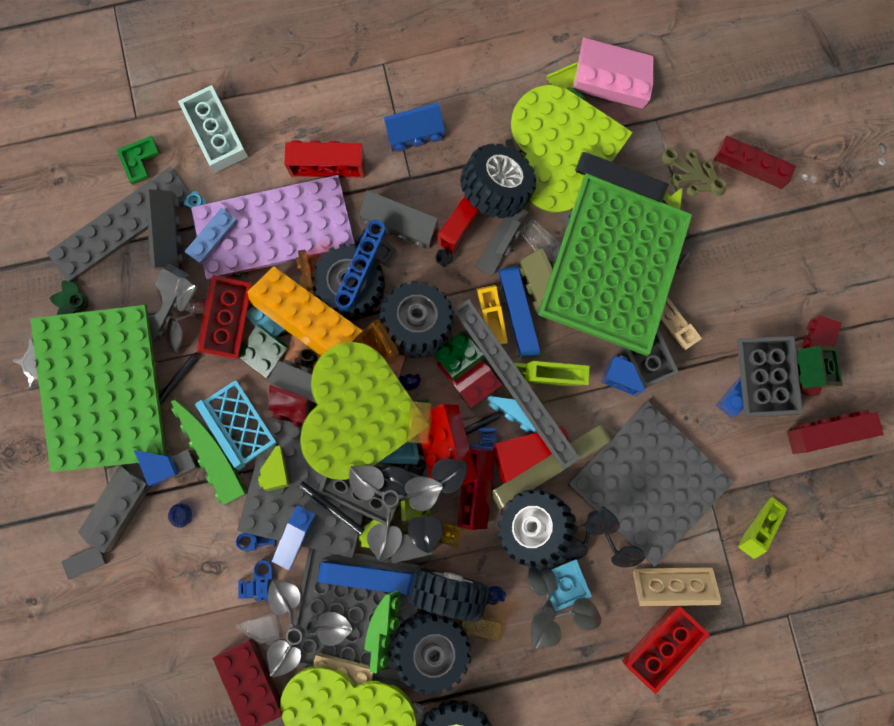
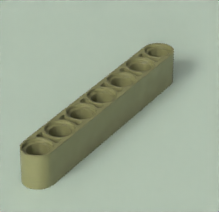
(549, 467)

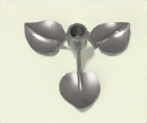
(184, 293)
(421, 494)
(544, 630)
(282, 654)

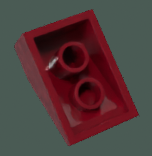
(475, 384)
(289, 405)

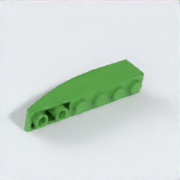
(211, 456)

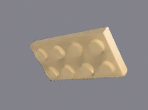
(676, 586)

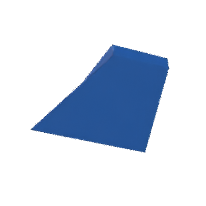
(156, 467)

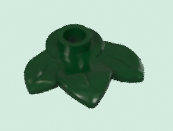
(67, 299)

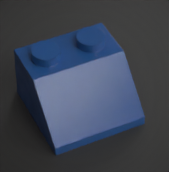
(622, 376)

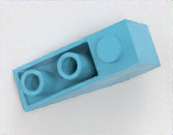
(512, 412)

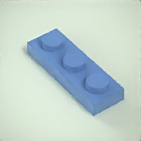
(211, 236)

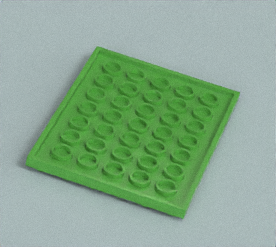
(615, 265)
(98, 387)

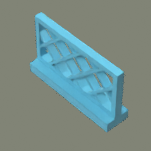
(221, 433)

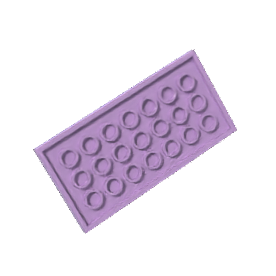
(277, 226)

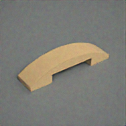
(678, 327)

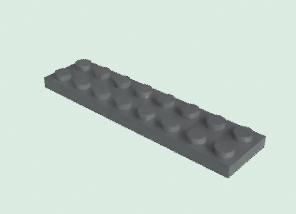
(112, 228)

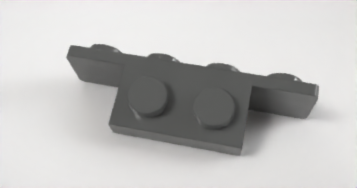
(501, 243)

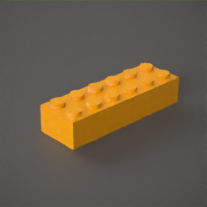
(301, 312)

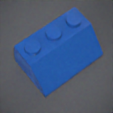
(414, 127)

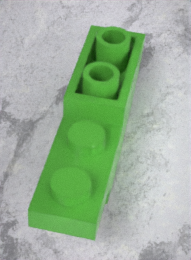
(382, 624)

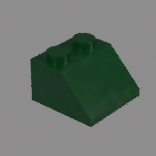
(819, 367)

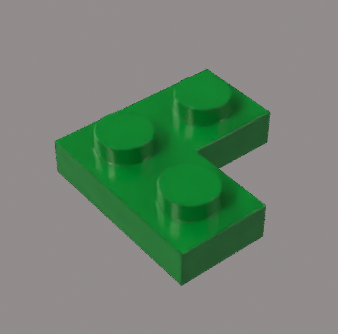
(133, 157)

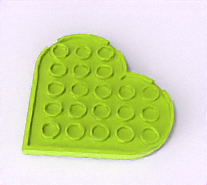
(553, 132)
(358, 412)
(331, 699)

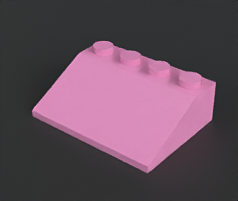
(614, 73)

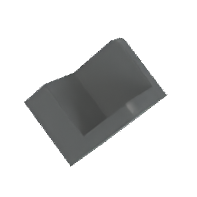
(185, 463)

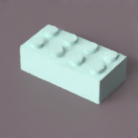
(213, 129)

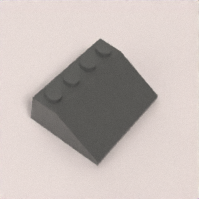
(769, 376)

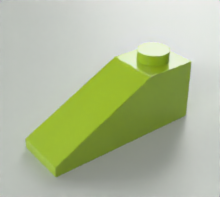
(763, 529)

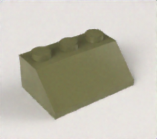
(537, 272)

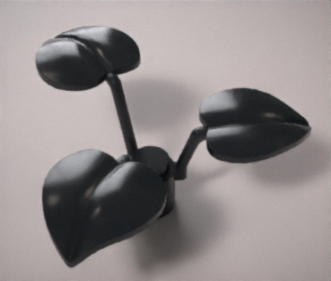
(606, 522)
(428, 530)

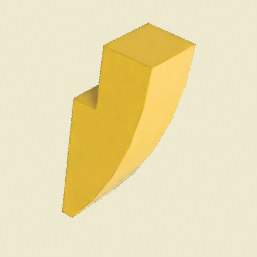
(492, 312)

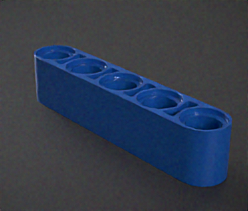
(360, 256)
(519, 312)
(365, 577)

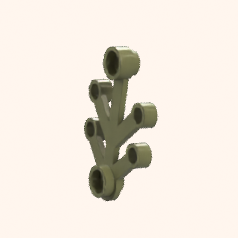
(711, 184)

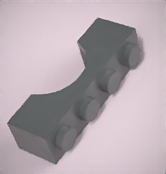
(166, 284)

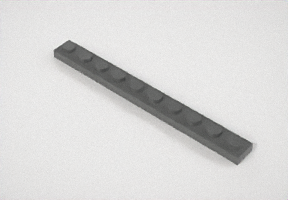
(516, 384)

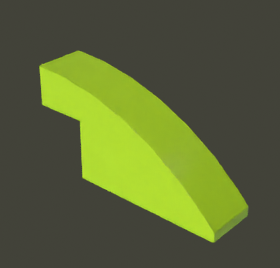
(554, 373)

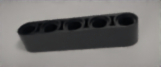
(621, 176)

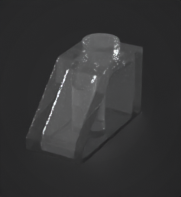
(262, 629)

